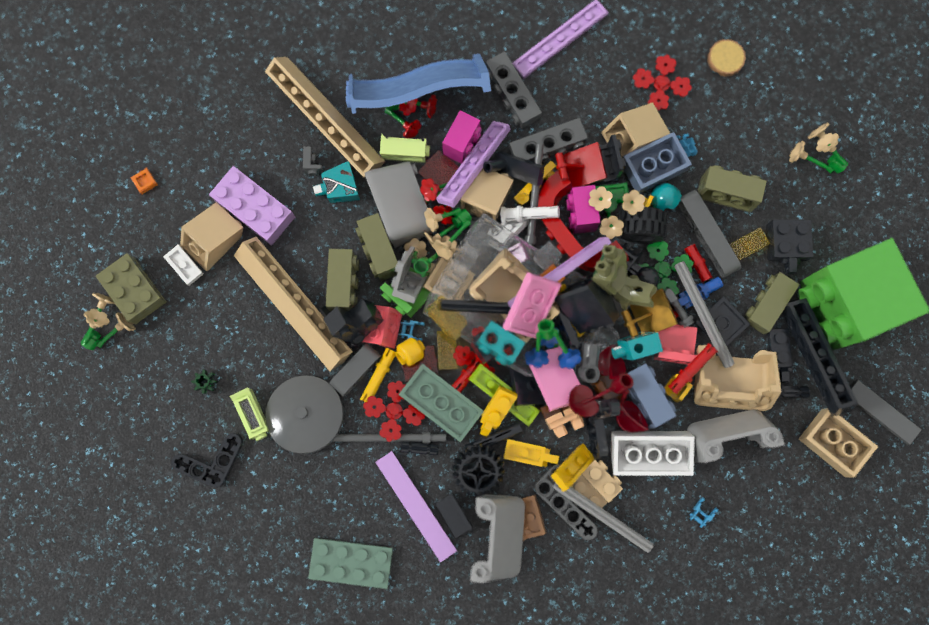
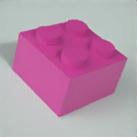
(461, 137)
(582, 215)

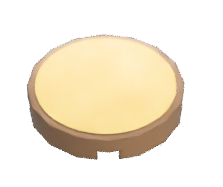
(726, 57)

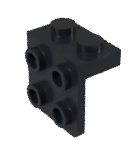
(612, 160)

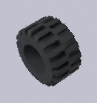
(644, 226)

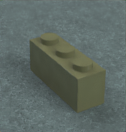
(771, 302)

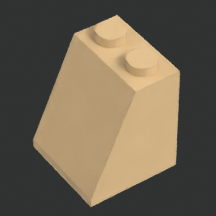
(636, 128)
(487, 194)
(210, 235)

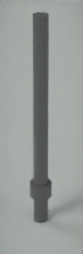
(531, 238)
(426, 438)

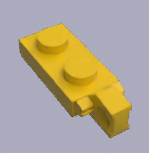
(523, 196)
(497, 409)
(529, 454)

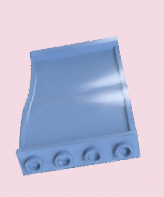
(417, 83)

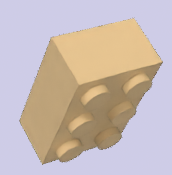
(838, 443)

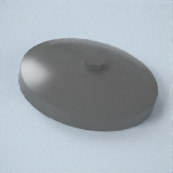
(304, 414)

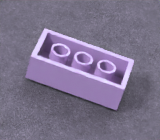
(252, 205)

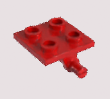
(582, 165)

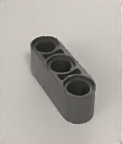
(355, 370)

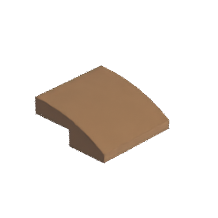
(533, 519)

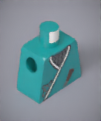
(338, 184)
(638, 346)

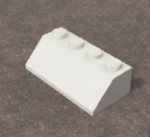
(652, 453)

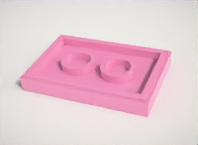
(531, 305)
(555, 381)

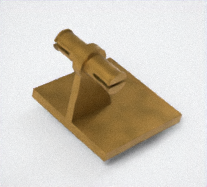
(649, 318)

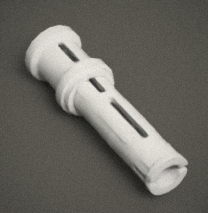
(520, 214)

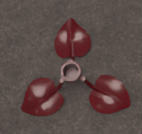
(583, 402)

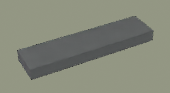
(884, 413)

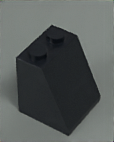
(587, 306)

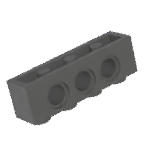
(502, 65)
(571, 129)

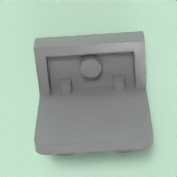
(407, 284)

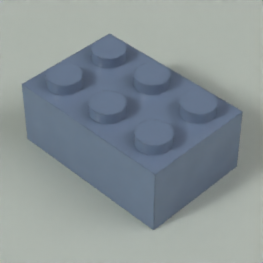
(656, 163)
(650, 397)

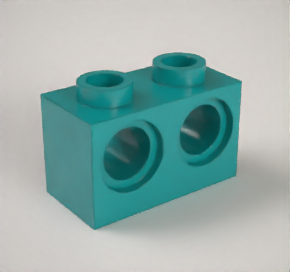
(502, 338)

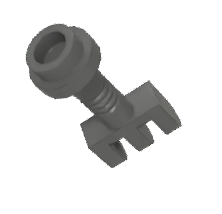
(686, 320)

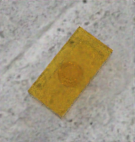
(749, 244)
(446, 349)

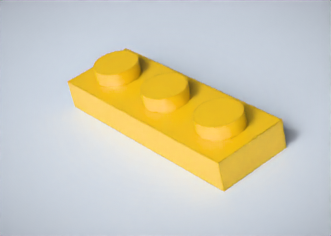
(573, 467)

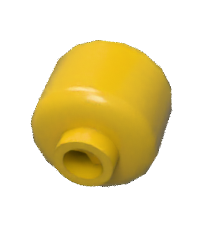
(410, 351)

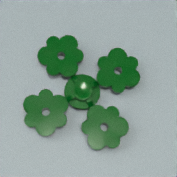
(663, 267)

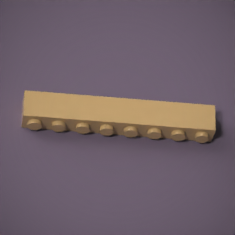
(324, 115)
(292, 303)

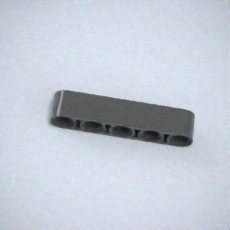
(709, 234)

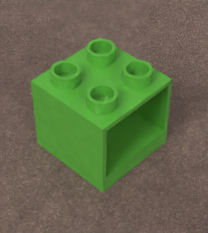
(863, 295)

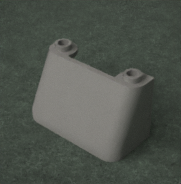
(399, 202)
(711, 432)
(506, 537)

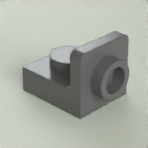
(309, 159)

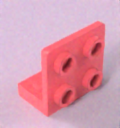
(387, 331)
(677, 344)

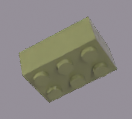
(731, 188)
(377, 247)
(342, 279)
(130, 289)

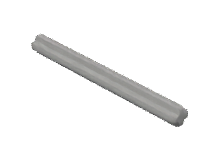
(704, 315)
(606, 518)

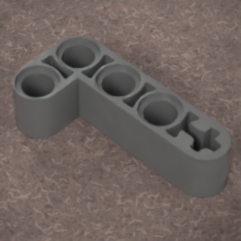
(566, 507)

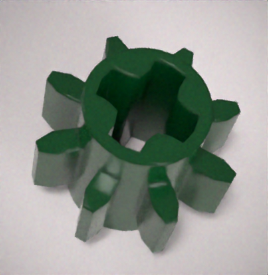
(201, 377)

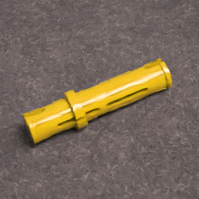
(379, 374)

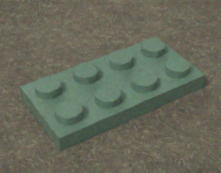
(441, 403)
(350, 563)

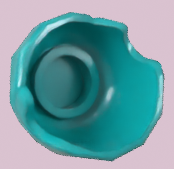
(665, 196)

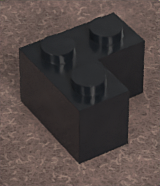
(353, 324)

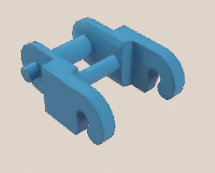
(688, 145)
(412, 323)
(707, 517)

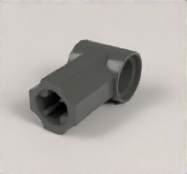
(589, 361)

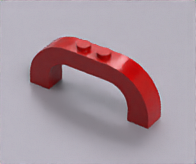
(549, 196)

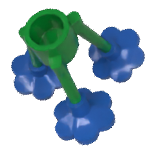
(549, 336)

